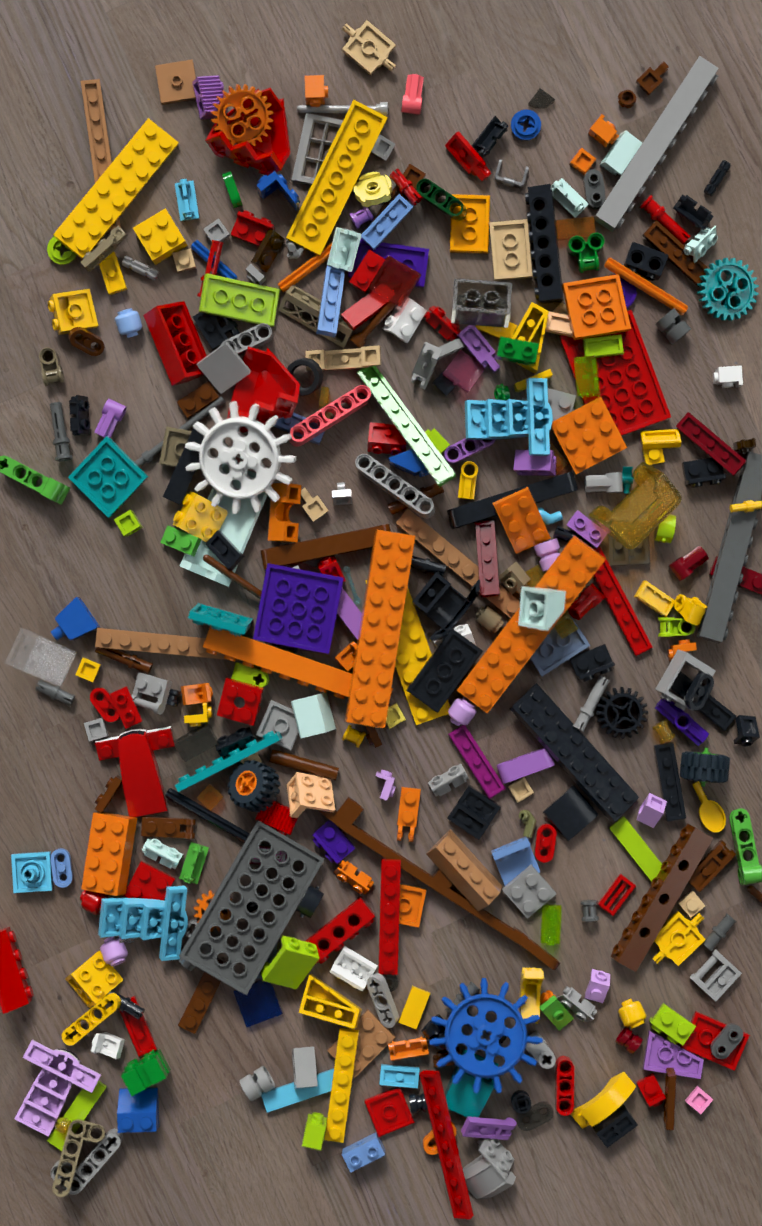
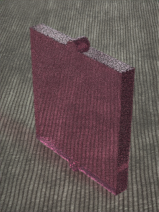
(464, 371)

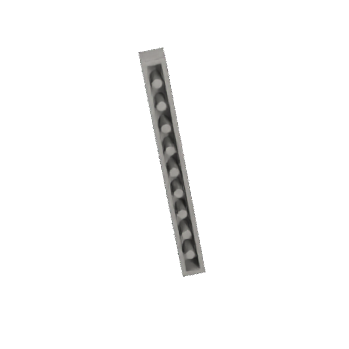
(656, 143)

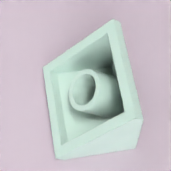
(313, 715)

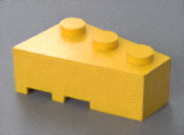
(328, 1004)

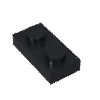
(225, 550)

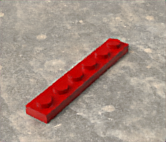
(389, 916)

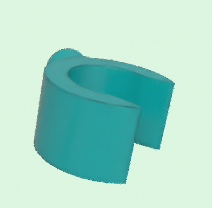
(627, 479)

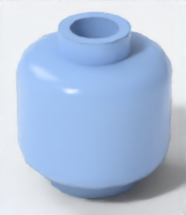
(128, 322)

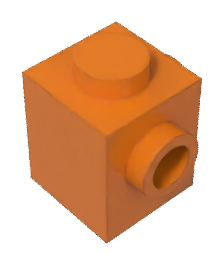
(315, 90)

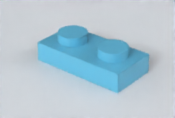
(399, 1076)

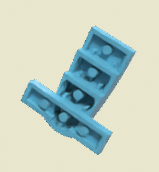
(513, 418)
(148, 920)

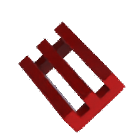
(617, 893)

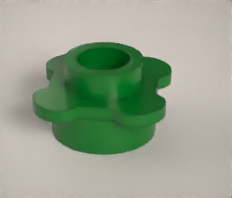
(501, 392)

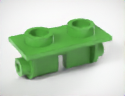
(194, 863)

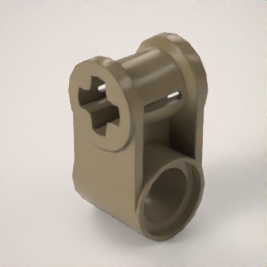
(51, 368)

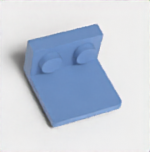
(514, 859)

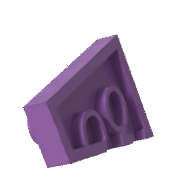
(664, 1054)

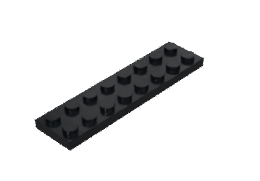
(574, 753)

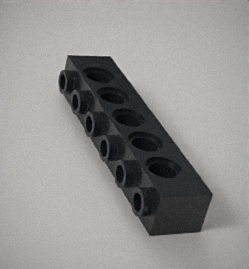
(544, 195)

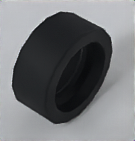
(317, 373)

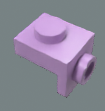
(388, 788)
(598, 986)

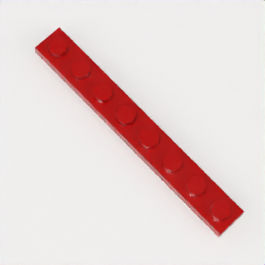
(446, 1144)

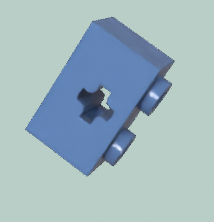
(363, 1152)

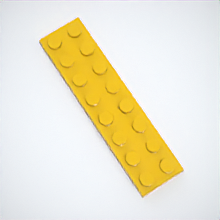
(336, 177)
(116, 189)
(411, 657)

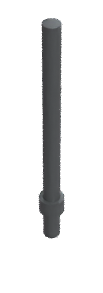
(148, 456)

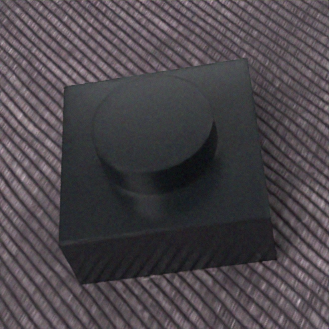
(444, 384)

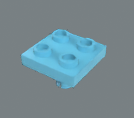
(32, 872)

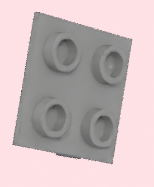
(496, 1155)

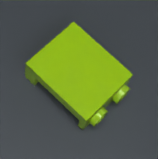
(291, 963)

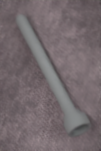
(382, 108)

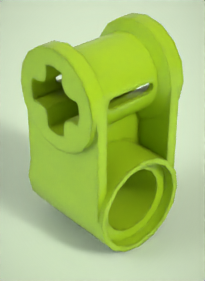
(673, 627)
(248, 674)

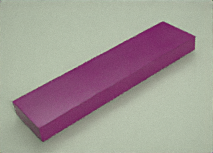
(477, 761)

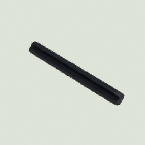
(207, 815)

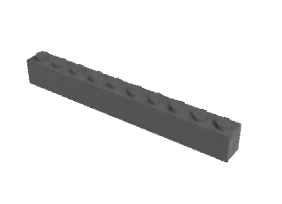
(732, 554)

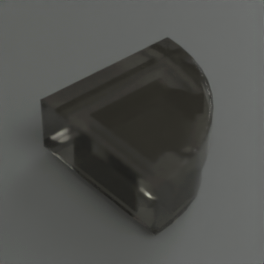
(541, 100)

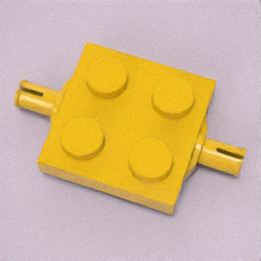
(678, 938)

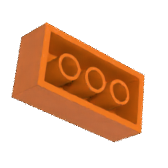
(109, 853)

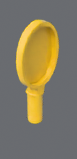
(710, 812)

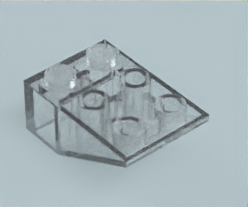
(41, 657)

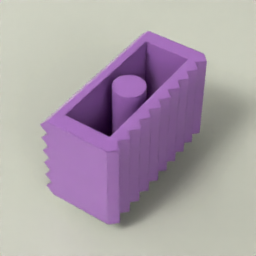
(206, 90)

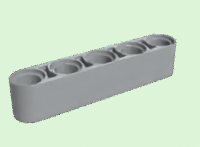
(390, 478)

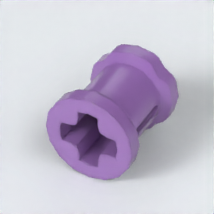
(361, 217)

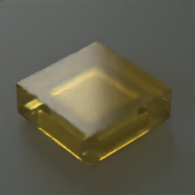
(324, 397)

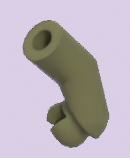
(529, 822)

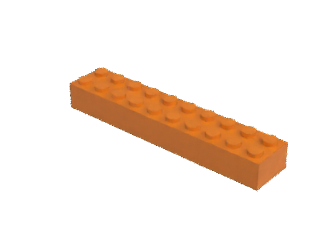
(380, 628)
(518, 643)

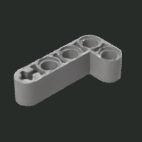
(92, 1160)

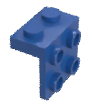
(268, 184)

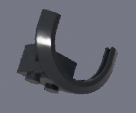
(444, 604)

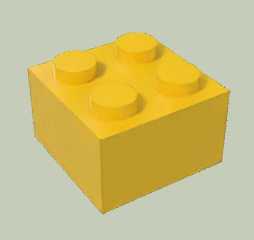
(160, 236)

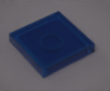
(259, 1003)

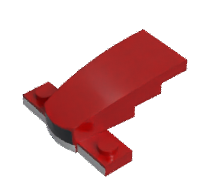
(139, 767)

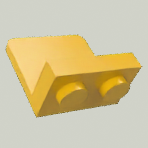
(199, 516)

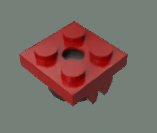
(240, 701)

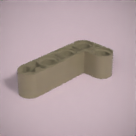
(73, 1158)

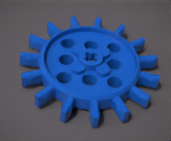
(517, 1035)

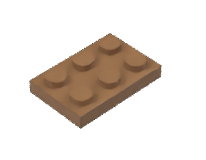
(371, 1041)

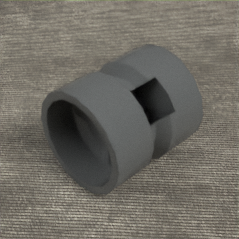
(673, 326)

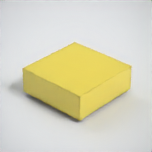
(394, 716)

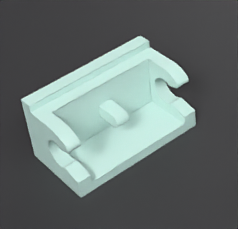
(621, 153)
(344, 249)

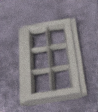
(306, 138)

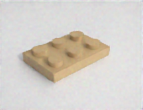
(510, 250)

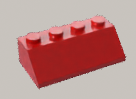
(176, 341)
(13, 983)

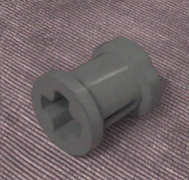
(592, 915)

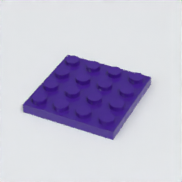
(298, 608)

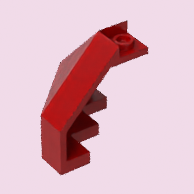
(265, 155)
(267, 385)

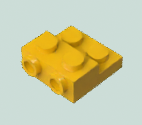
(72, 310)

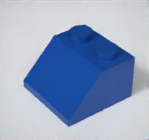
(408, 463)
(139, 1111)

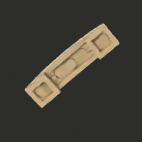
(346, 358)

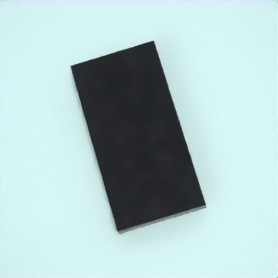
(444, 670)

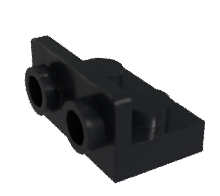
(702, 471)
(592, 662)

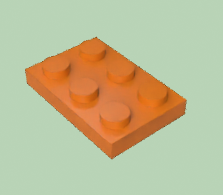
(521, 520)

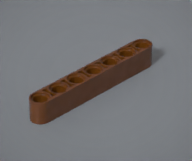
(321, 547)

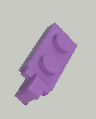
(479, 347)

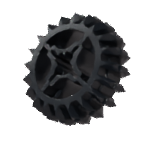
(627, 705)

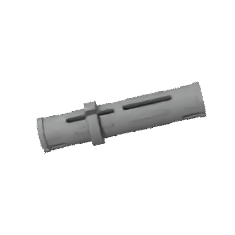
(591, 703)

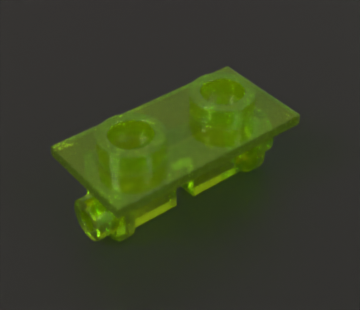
(551, 924)

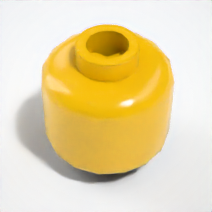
(632, 1014)

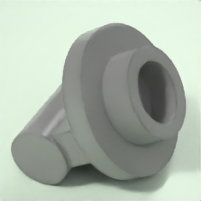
(294, 251)

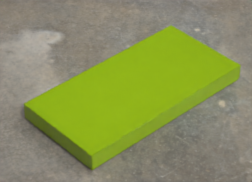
(239, 300)

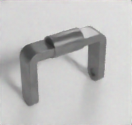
(507, 181)

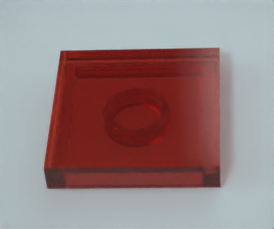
(394, 281)

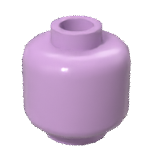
(462, 711)
(113, 951)

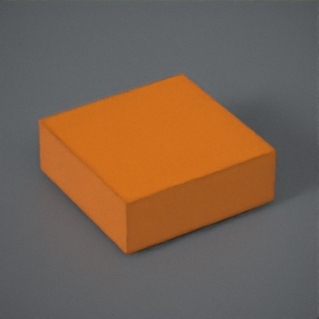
(583, 161)

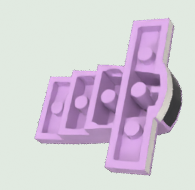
(52, 1086)

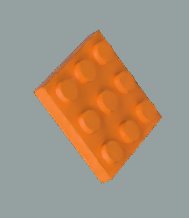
(596, 307)
(588, 435)

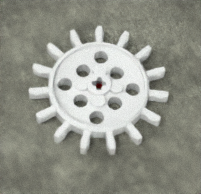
(212, 466)

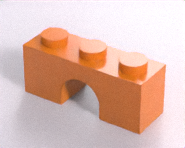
(280, 526)

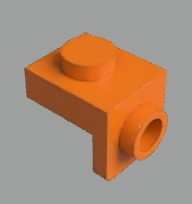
(684, 645)
(347, 656)
(196, 693)

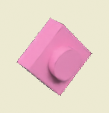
(699, 1100)

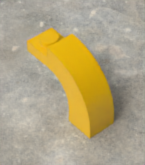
(531, 987)
(604, 1103)

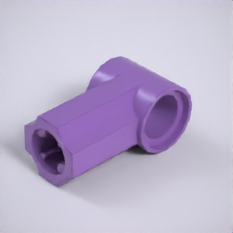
(112, 414)

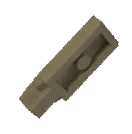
(104, 249)

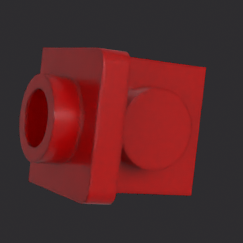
(330, 567)
(651, 1090)

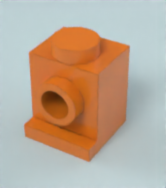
(603, 132)

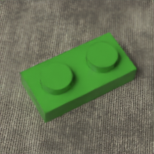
(181, 540)

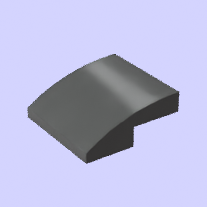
(622, 556)

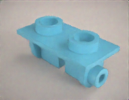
(186, 200)

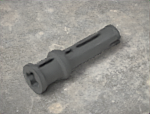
(60, 442)

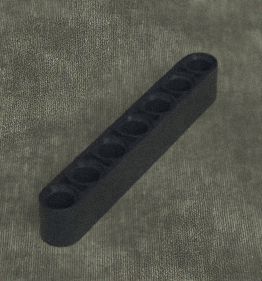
(485, 509)

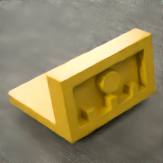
(94, 979)

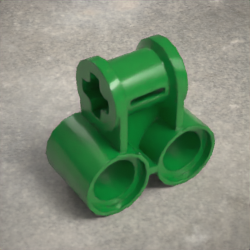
(587, 255)

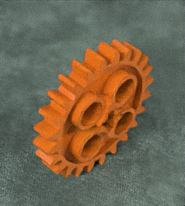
(235, 99)

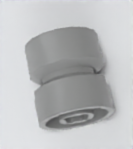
(257, 1083)

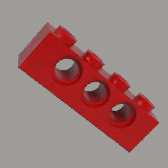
(358, 908)

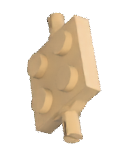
(368, 47)

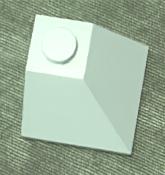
(540, 607)

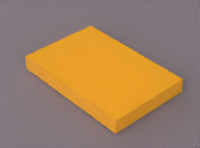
(472, 232)

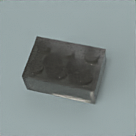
(481, 302)

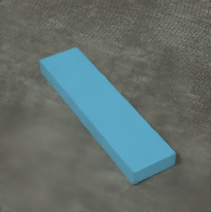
(287, 1095)

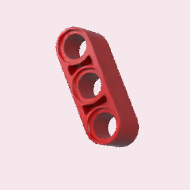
(567, 1094)

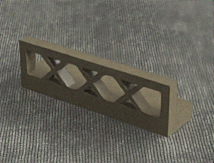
(311, 305)

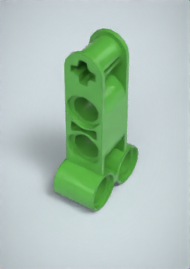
(50, 488)
(748, 871)

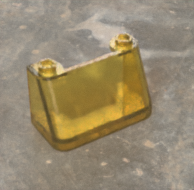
(641, 509)

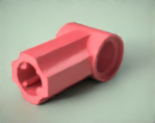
(412, 99)

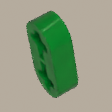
(232, 189)

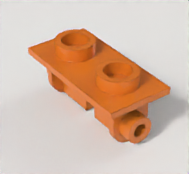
(346, 874)
(408, 1049)

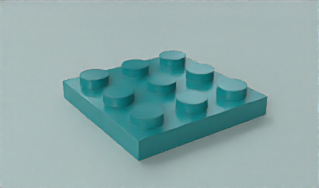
(108, 476)
(220, 619)

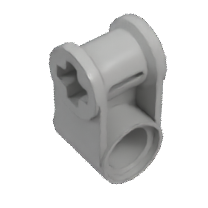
(539, 1050)

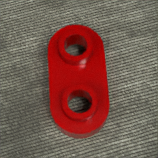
(105, 705)
(545, 843)

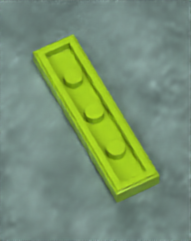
(636, 847)
(78, 1110)

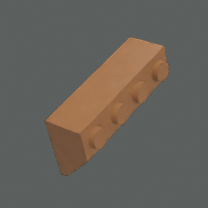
(465, 870)

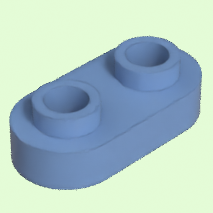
(61, 867)

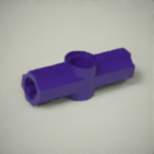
(690, 729)

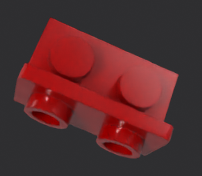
(251, 228)
(385, 439)

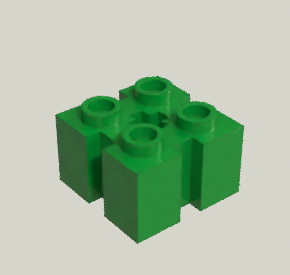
(145, 1072)

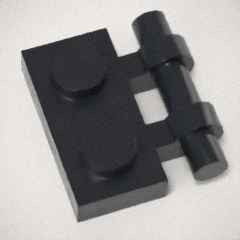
(212, 330)

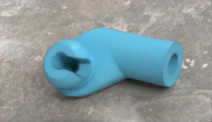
(550, 518)

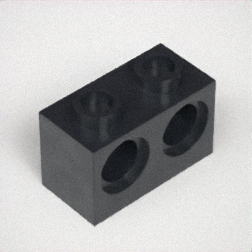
(646, 256)

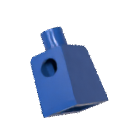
(74, 621)

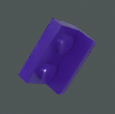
(333, 841)

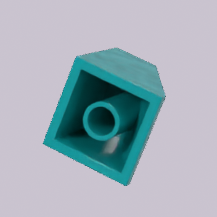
(461, 1096)

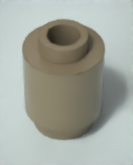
(489, 619)

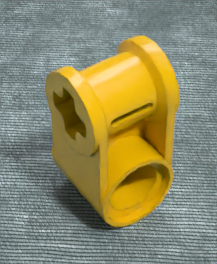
(690, 608)

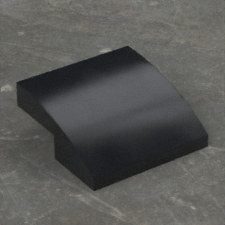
(473, 812)
(570, 813)

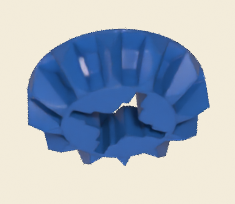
(534, 122)

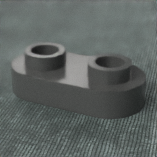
(594, 188)
(724, 1039)

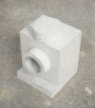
(728, 376)

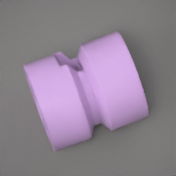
(548, 552)

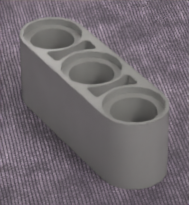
(253, 333)

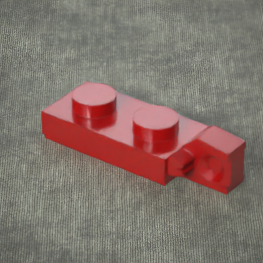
(467, 156)

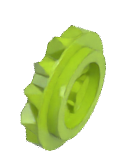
(55, 255)

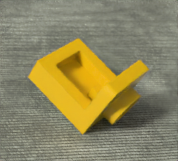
(195, 720)

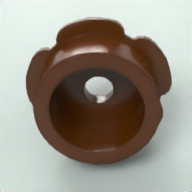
(627, 94)

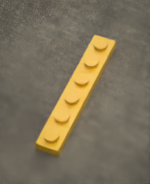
(341, 1085)

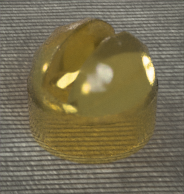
(63, 1125)

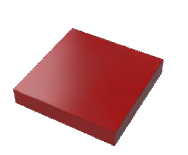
(389, 1111)

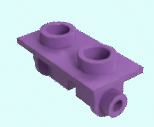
(586, 529)

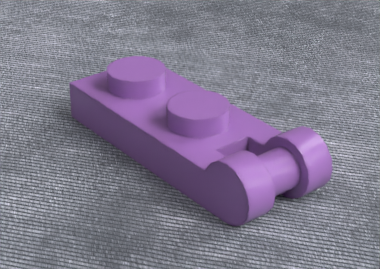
(488, 1128)

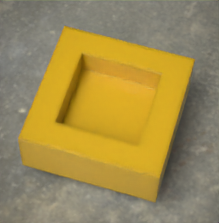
(653, 456)
(88, 669)

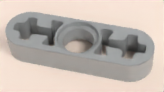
(383, 991)

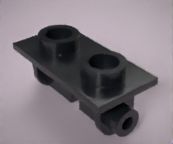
(489, 135)
(685, 208)
(80, 424)
(227, 743)

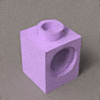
(651, 810)

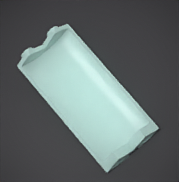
(235, 527)

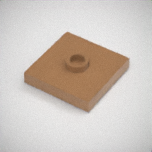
(176, 81)

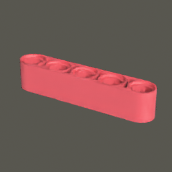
(334, 408)

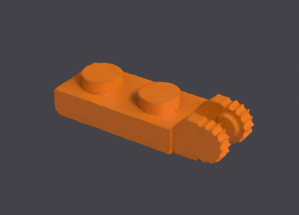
(408, 811)

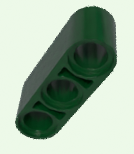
(435, 193)

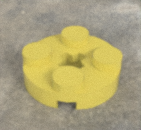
(370, 197)

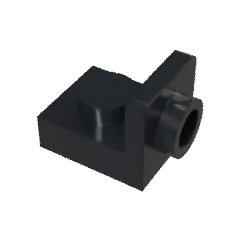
(747, 730)

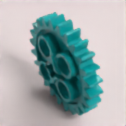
(742, 296)

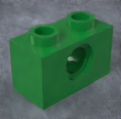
(517, 351)

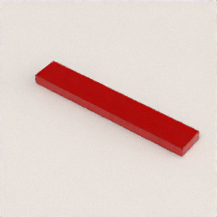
(621, 607)

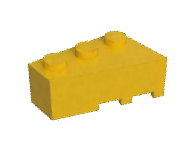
(532, 330)

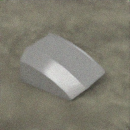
(484, 1180)

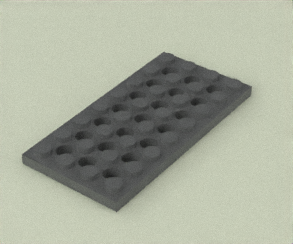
(221, 900)

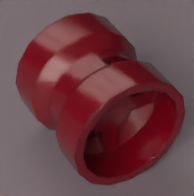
(629, 1040)

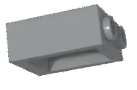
(672, 671)

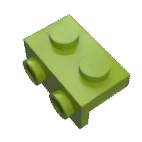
(672, 1024)

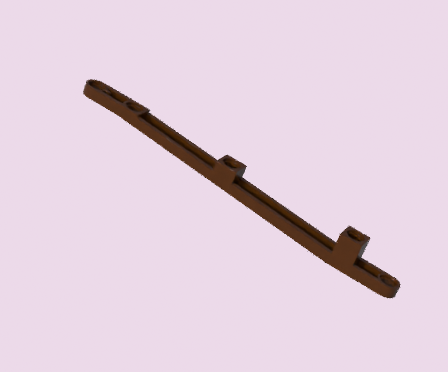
(438, 881)

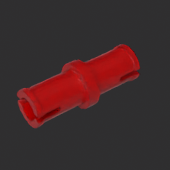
(405, 187)

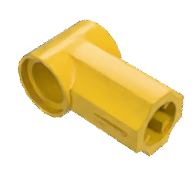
(467, 483)

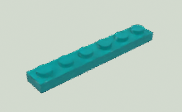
(235, 756)

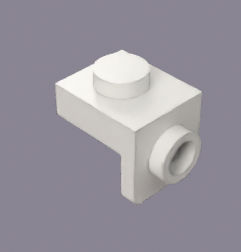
(108, 1045)

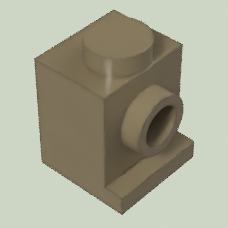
(514, 578)

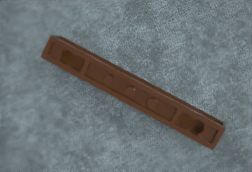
(652, 913)

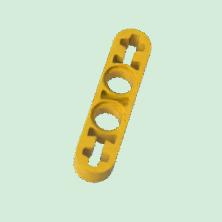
(90, 1018)

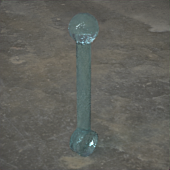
(357, 600)

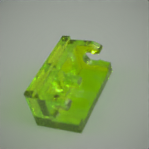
(587, 376)

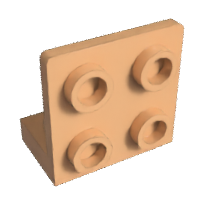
(309, 792)

